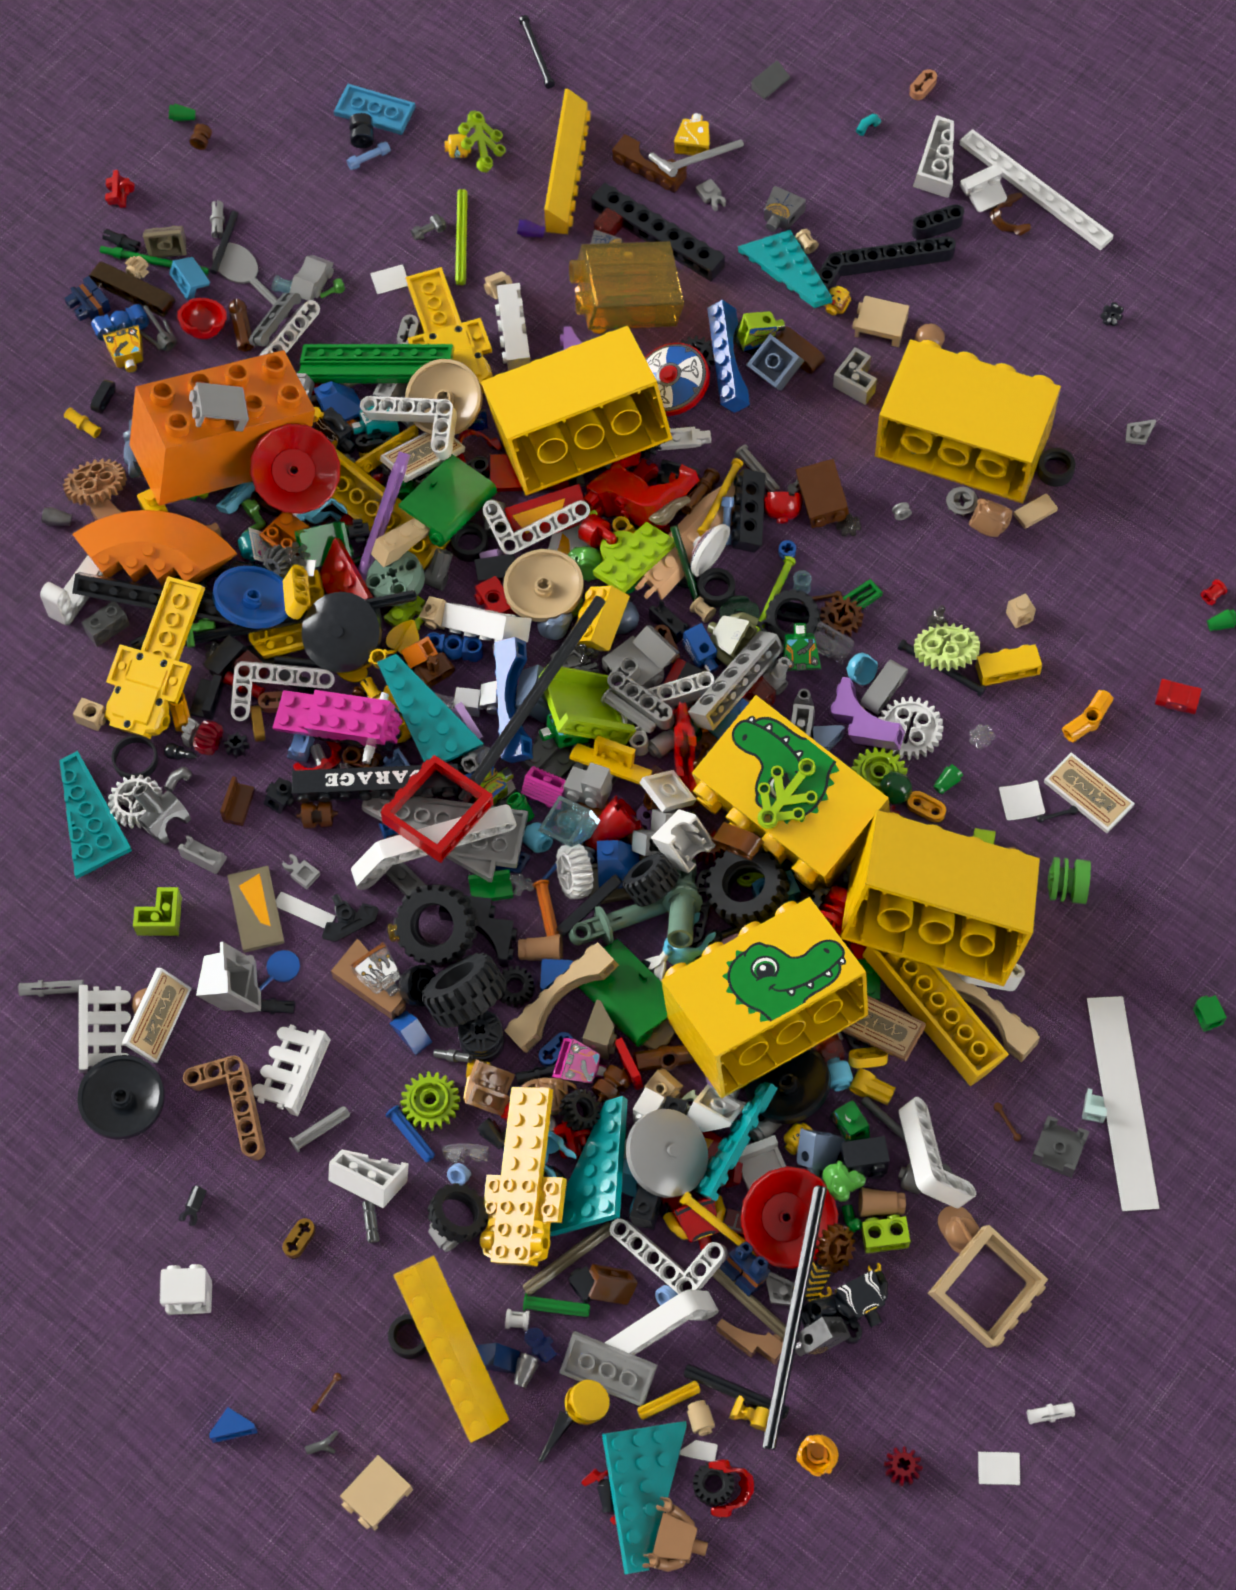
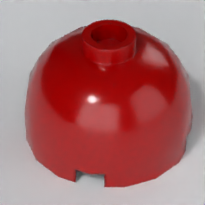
(782, 506)

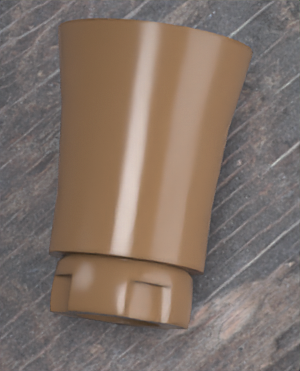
(541, 948)
(880, 1202)

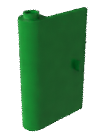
(451, 502)
(629, 995)

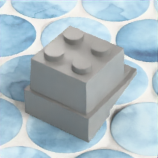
(230, 980)

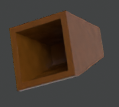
(822, 493)

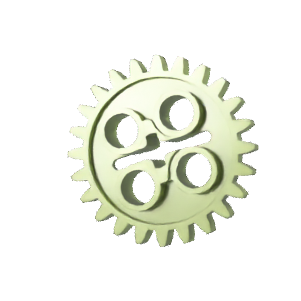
(946, 647)

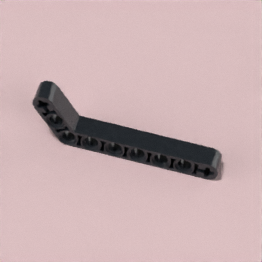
(886, 258)

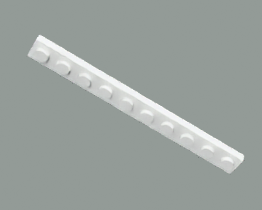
(1037, 190)

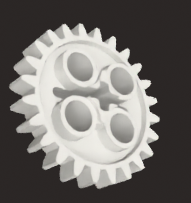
(928, 733)

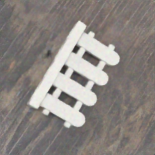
(100, 1018)
(303, 1073)

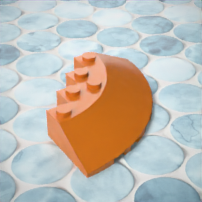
(154, 543)

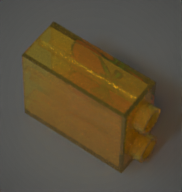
(627, 285)

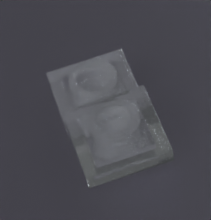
(459, 1151)

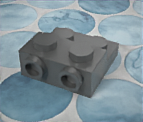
(549, 758)

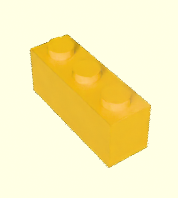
(1008, 665)

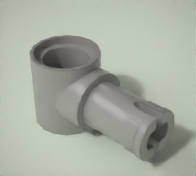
(777, 675)

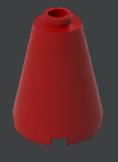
(615, 823)

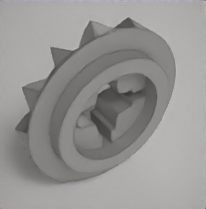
(968, 497)

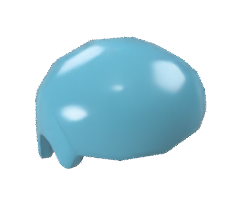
(862, 668)

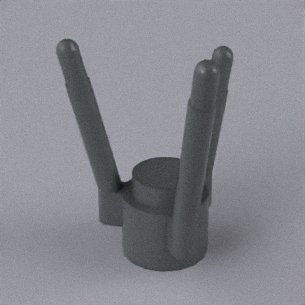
(165, 339)

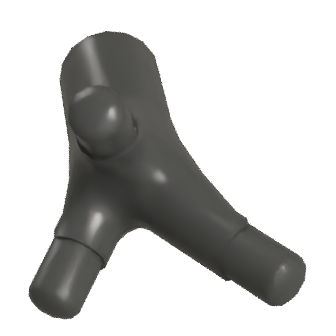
(322, 1445)

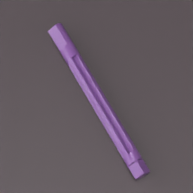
(384, 511)

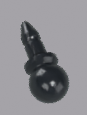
(177, 752)

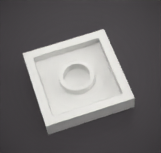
(667, 791)

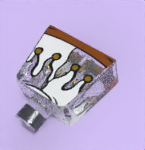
(377, 970)

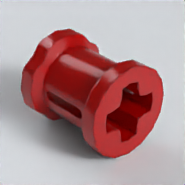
(1214, 592)

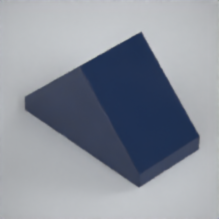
(498, 1357)

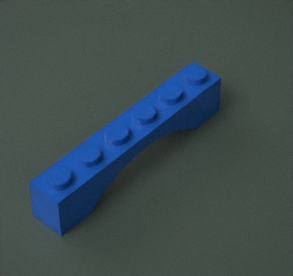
(731, 386)
(510, 659)

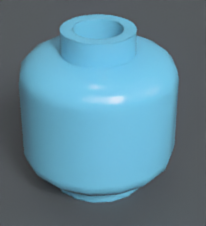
(535, 840)
(840, 1074)

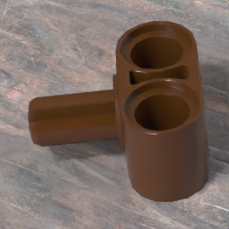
(435, 669)

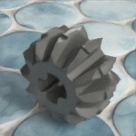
(275, 562)

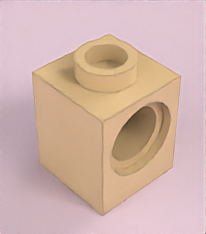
(84, 709)

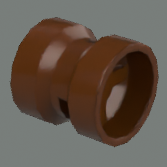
(200, 137)

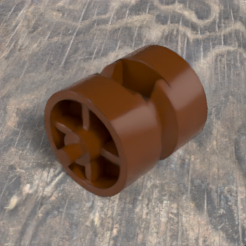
(317, 814)
(614, 1082)

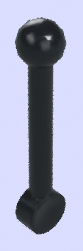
(1072, 810)

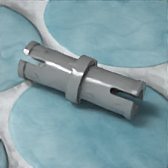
(217, 219)

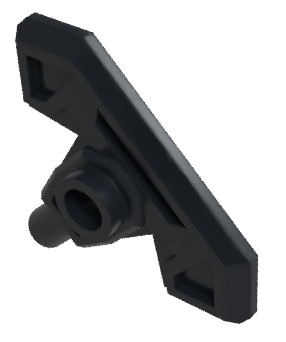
(348, 919)

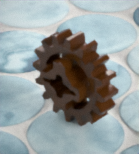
(835, 610)
(834, 1249)

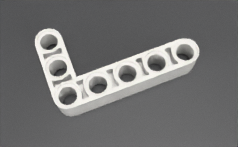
(417, 414)
(538, 535)
(60, 602)
(273, 678)
(676, 689)
(926, 1160)
(665, 1261)
(683, 1307)

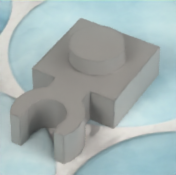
(711, 193)
(189, 732)
(302, 873)

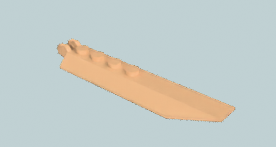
(669, 569)

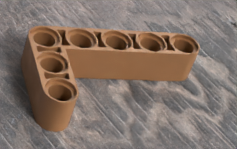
(238, 1099)

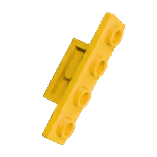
(371, 460)
(611, 755)

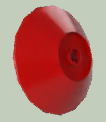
(307, 452)
(771, 1196)

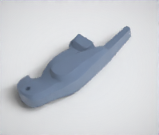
(129, 458)

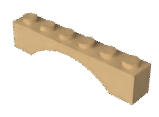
(398, 541)
(529, 1026)
(1016, 1036)

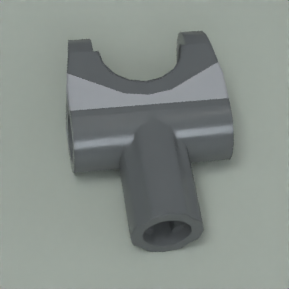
(159, 811)

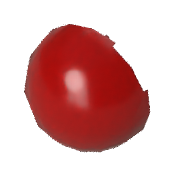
(202, 318)

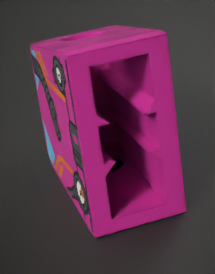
(578, 1062)

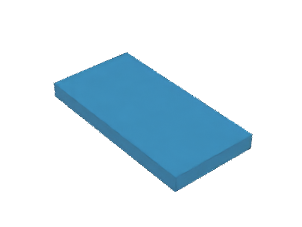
(387, 111)

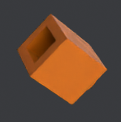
(419, 652)

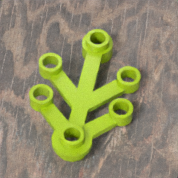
(477, 121)
(785, 797)

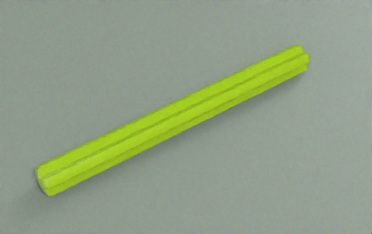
(461, 237)

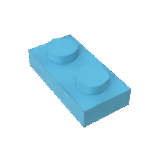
(232, 501)

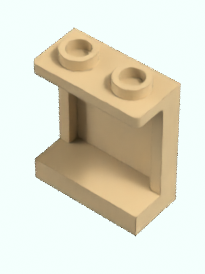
(881, 319)
(375, 1493)

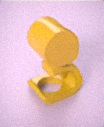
(758, 1417)

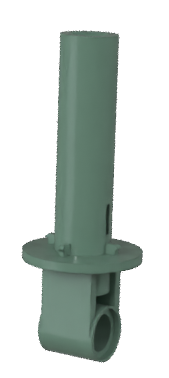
(604, 924)

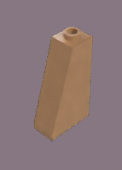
(342, 973)

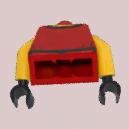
(690, 1225)

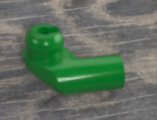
(849, 1218)

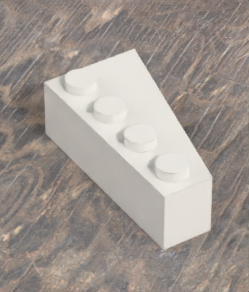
(936, 164)
(512, 325)
(484, 623)

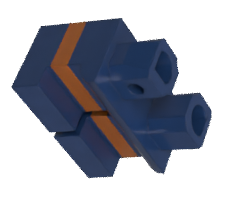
(89, 298)
(746, 1268)

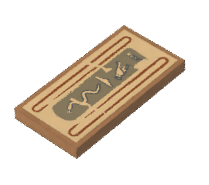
(887, 1029)

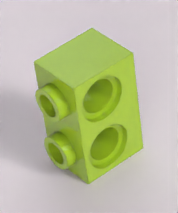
(887, 1240)

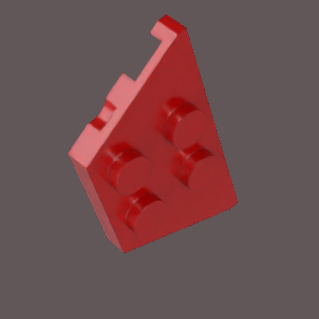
(341, 574)

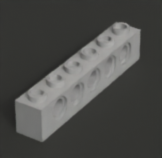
(736, 680)

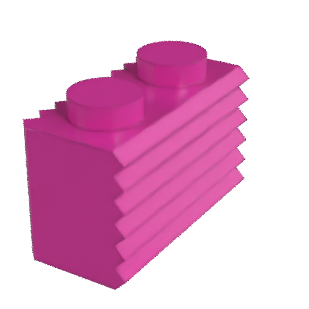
(543, 786)

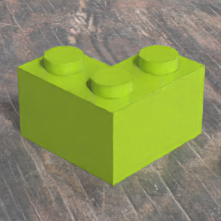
(162, 919)

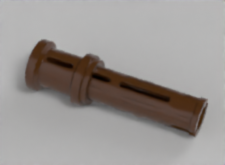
(703, 487)

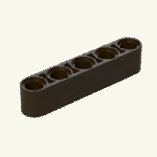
(132, 289)

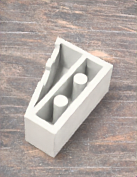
(368, 1177)

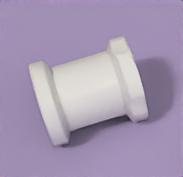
(517, 1319)

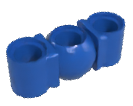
(120, 320)
(463, 649)

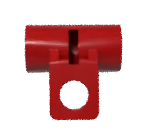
(1178, 696)

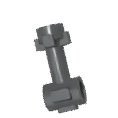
(437, 223)

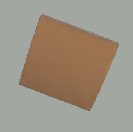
(488, 1087)

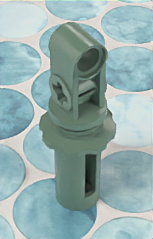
(682, 904)

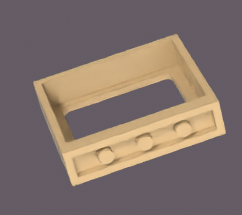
(1033, 1277)

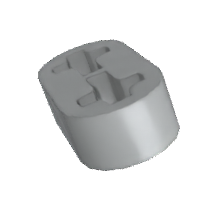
(403, 330)

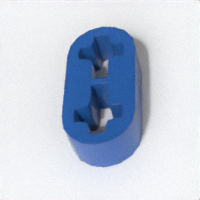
(552, 1046)

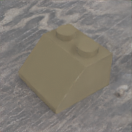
(165, 241)
(600, 1032)

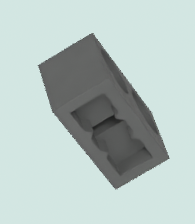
(105, 623)

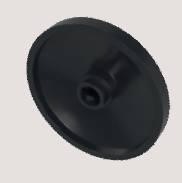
(341, 632)
(801, 1086)
(121, 1097)

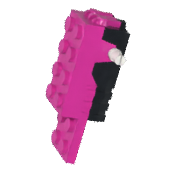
(341, 719)

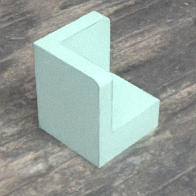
(1094, 1108)

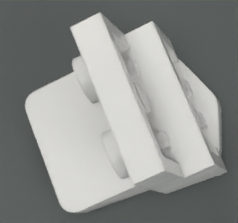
(984, 188)

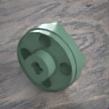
(396, 576)

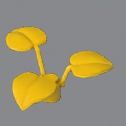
(397, 639)

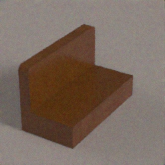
(236, 802)
(612, 1284)

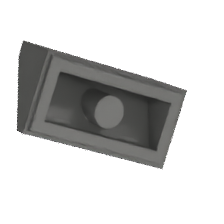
(770, 80)

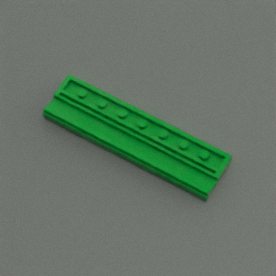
(368, 361)

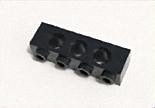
(754, 483)

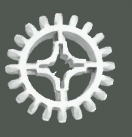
(124, 796)
(574, 871)

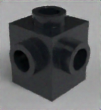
(279, 795)

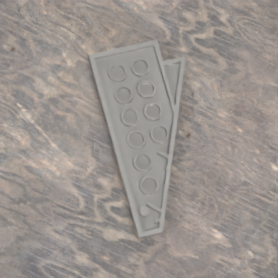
(478, 856)

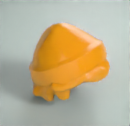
(817, 1454)

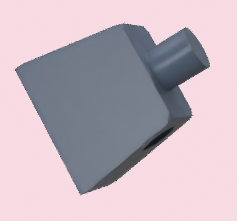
(818, 1150)

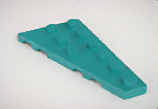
(787, 263)
(427, 717)
(91, 826)
(733, 1146)

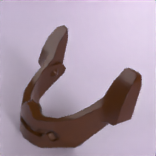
(995, 215)

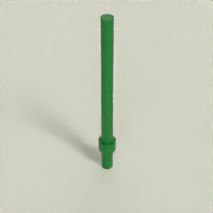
(120, 253)

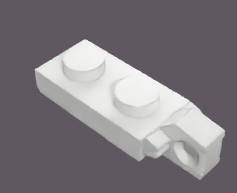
(686, 438)

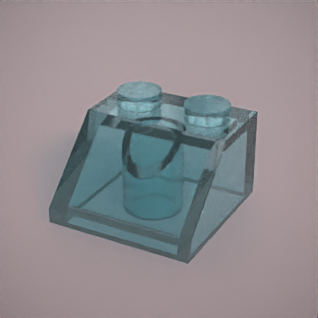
(569, 822)

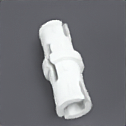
(1050, 1413)

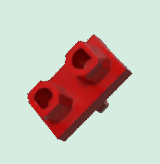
(120, 189)
(575, 1139)

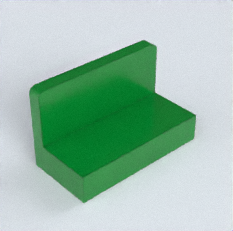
(498, 889)

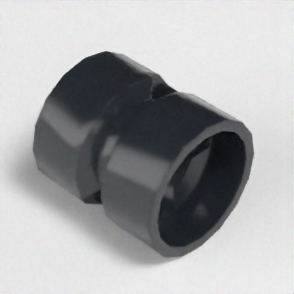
(361, 130)

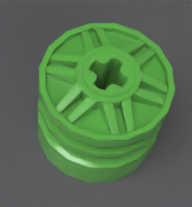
(1069, 880)

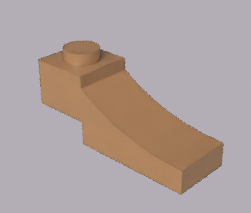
(768, 1346)

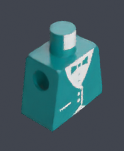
(373, 426)

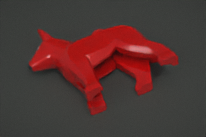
(684, 745)

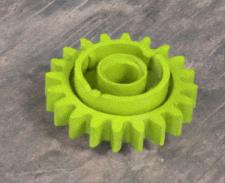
(877, 762)
(434, 1113)

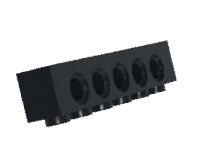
(647, 1205)

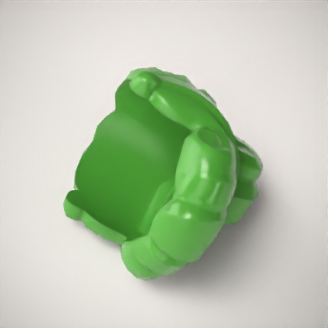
(587, 560)
(841, 1182)

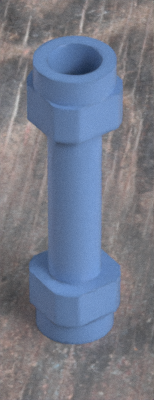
(354, 162)
(727, 503)

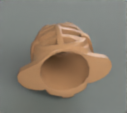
(990, 518)
(559, 1090)

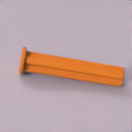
(546, 907)

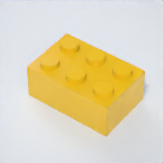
(605, 625)

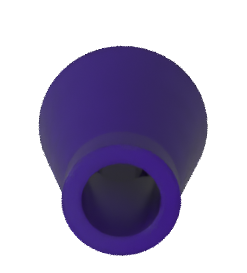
(530, 229)

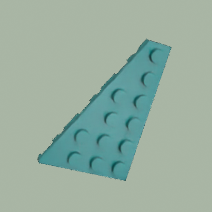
(596, 1182)
(639, 1473)

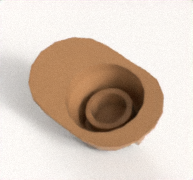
(957, 1227)

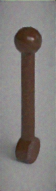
(836, 595)
(705, 746)
(998, 1108)
(336, 1377)

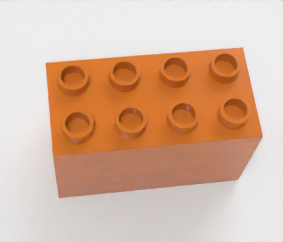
(197, 460)

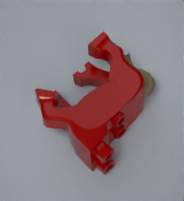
(628, 495)

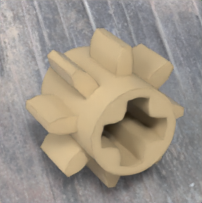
(137, 267)

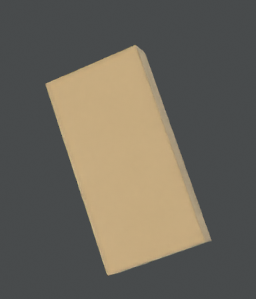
(1035, 511)

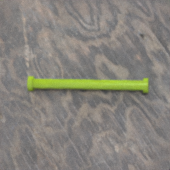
(788, 563)

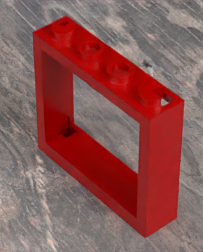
(458, 831)

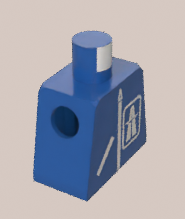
(700, 648)

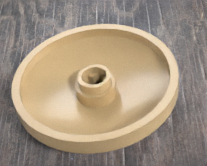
(448, 381)
(543, 585)

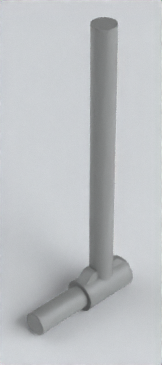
(672, 168)

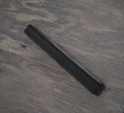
(730, 1388)

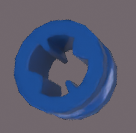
(787, 544)

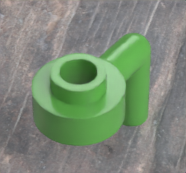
(251, 509)
(203, 625)

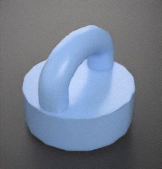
(458, 1174)
(664, 1294)

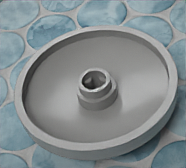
(667, 1153)

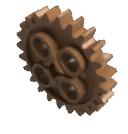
(95, 482)

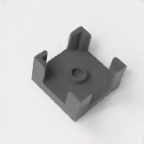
(1059, 1147)

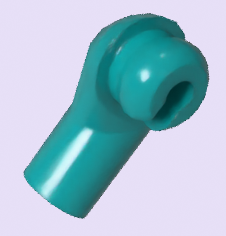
(865, 122)

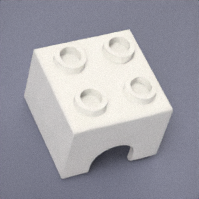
(682, 839)
(186, 1290)

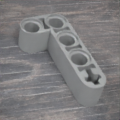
(643, 697)

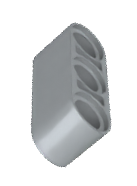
(884, 687)

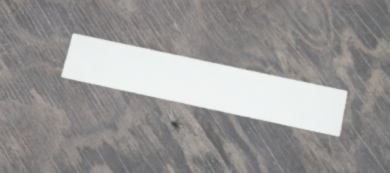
(1123, 1104)

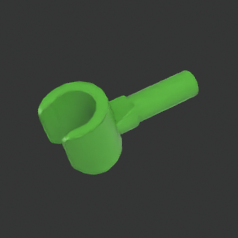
(338, 288)

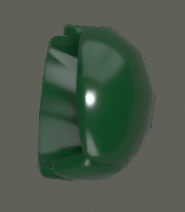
(896, 787)

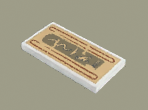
(422, 455)
(1089, 792)
(156, 1015)

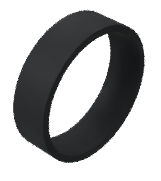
(134, 739)

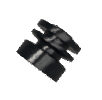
(484, 1046)

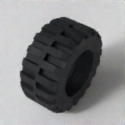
(759, 909)
(408, 924)
(464, 990)

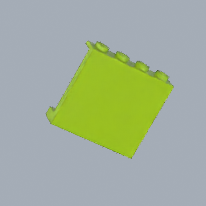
(578, 710)

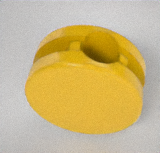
(587, 1402)

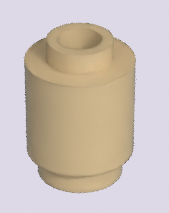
(700, 1418)

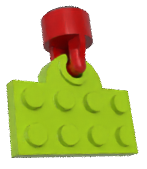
(624, 553)

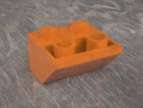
(282, 530)

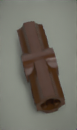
(653, 1058)

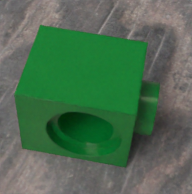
(1209, 1012)

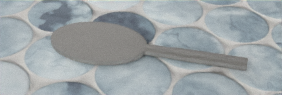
(241, 267)

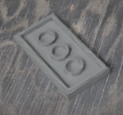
(614, 1369)

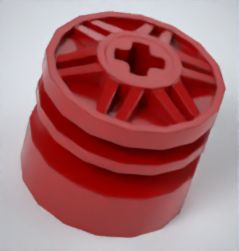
(834, 907)

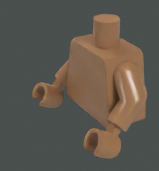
(674, 1540)

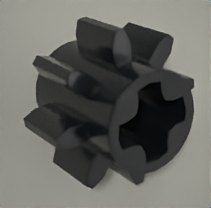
(359, 531)
(236, 745)

